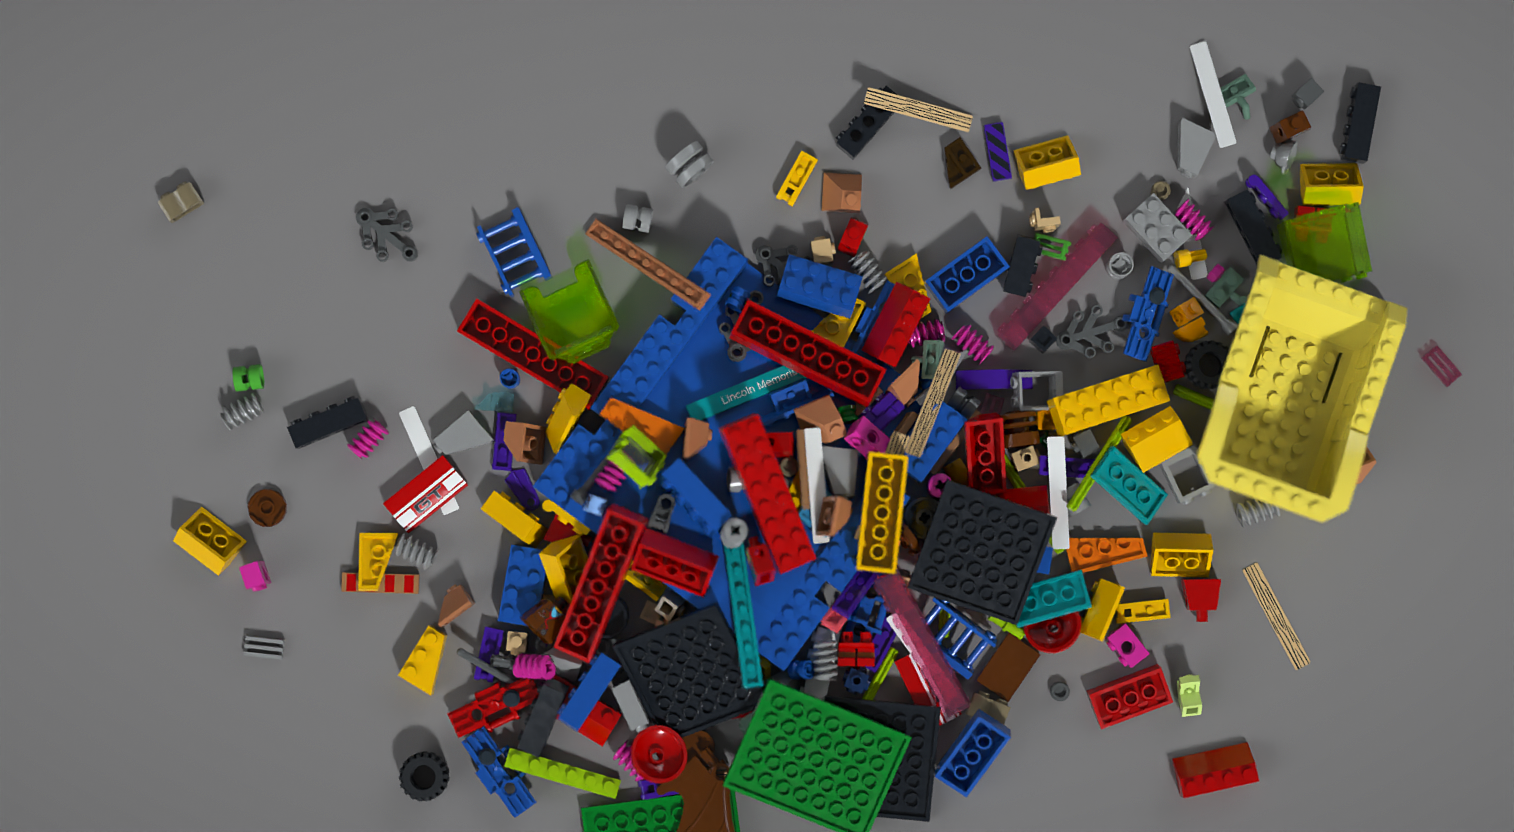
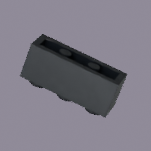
(1022, 265)

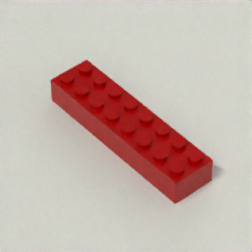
(525, 351)
(807, 353)
(767, 493)
(601, 583)

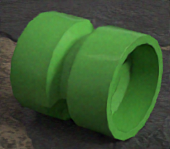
(255, 377)

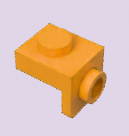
(1186, 312)
(1044, 420)

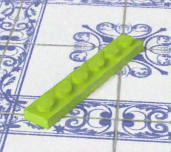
(562, 773)

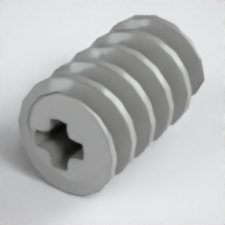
(868, 271)
(241, 412)
(1254, 510)
(735, 540)
(416, 552)
(825, 660)

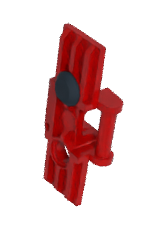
(515, 696)

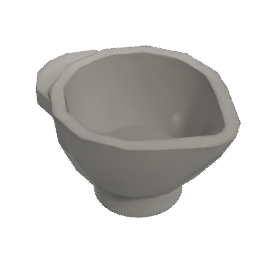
(1284, 155)

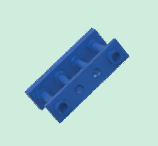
(532, 254)
(964, 666)

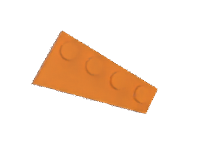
(658, 430)
(1103, 552)

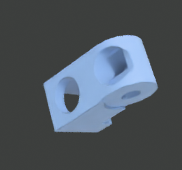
(595, 505)

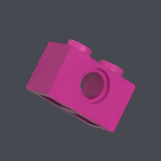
(866, 437)
(255, 576)
(1137, 651)

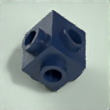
(851, 674)

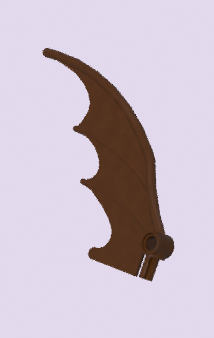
(704, 797)

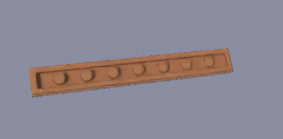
(648, 264)

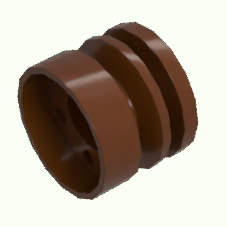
(1019, 429)

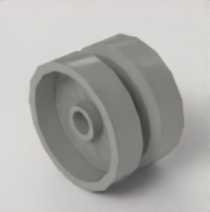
(690, 164)

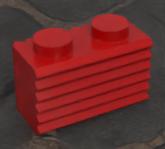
(1168, 360)

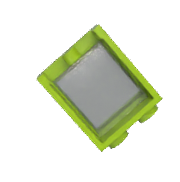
(637, 456)

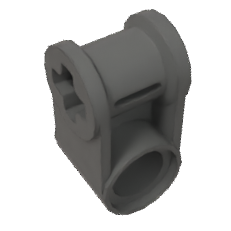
(662, 515)

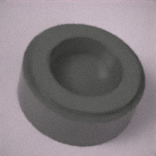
(1059, 691)

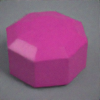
(1216, 273)

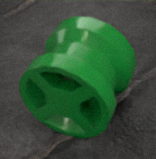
(848, 414)

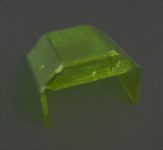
(1327, 243)
(572, 319)

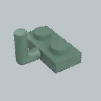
(1237, 91)
(1225, 288)
(931, 357)

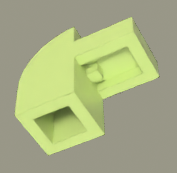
(1189, 695)

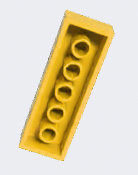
(1108, 400)
(881, 512)

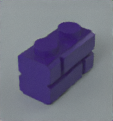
(884, 411)

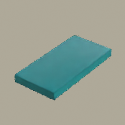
(1129, 485)
(1055, 598)

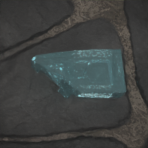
(497, 402)

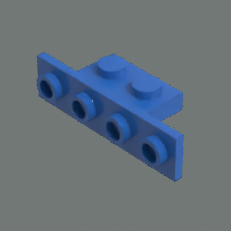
(790, 398)

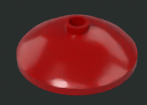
(1044, 640)
(667, 746)

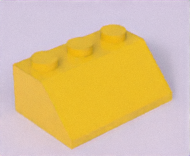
(1047, 162)
(1330, 184)
(566, 416)
(1156, 439)
(209, 540)
(1181, 554)
(564, 565)
(1104, 604)

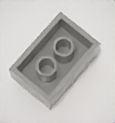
(1157, 228)

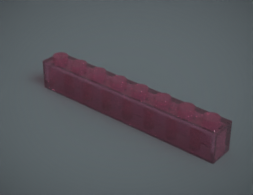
(1056, 287)
(922, 643)

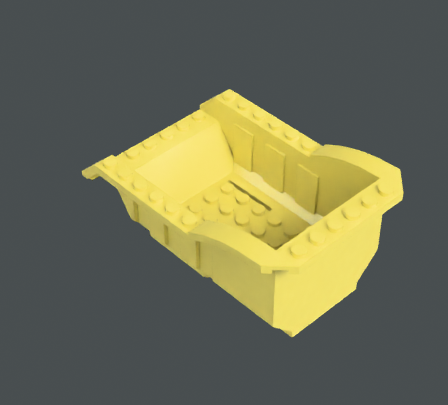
(1300, 391)

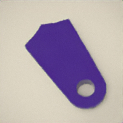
(522, 488)

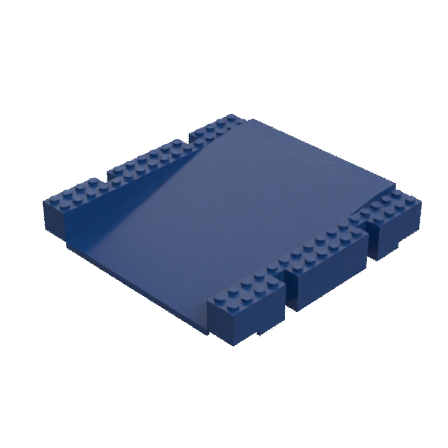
(690, 363)

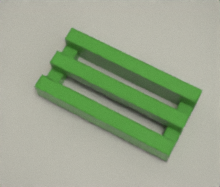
(1064, 250)

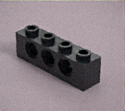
(854, 147)

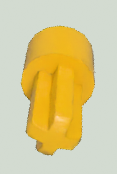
(1185, 257)

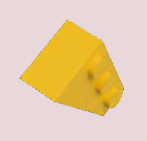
(514, 518)
(424, 662)

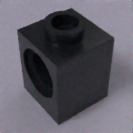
(1043, 339)

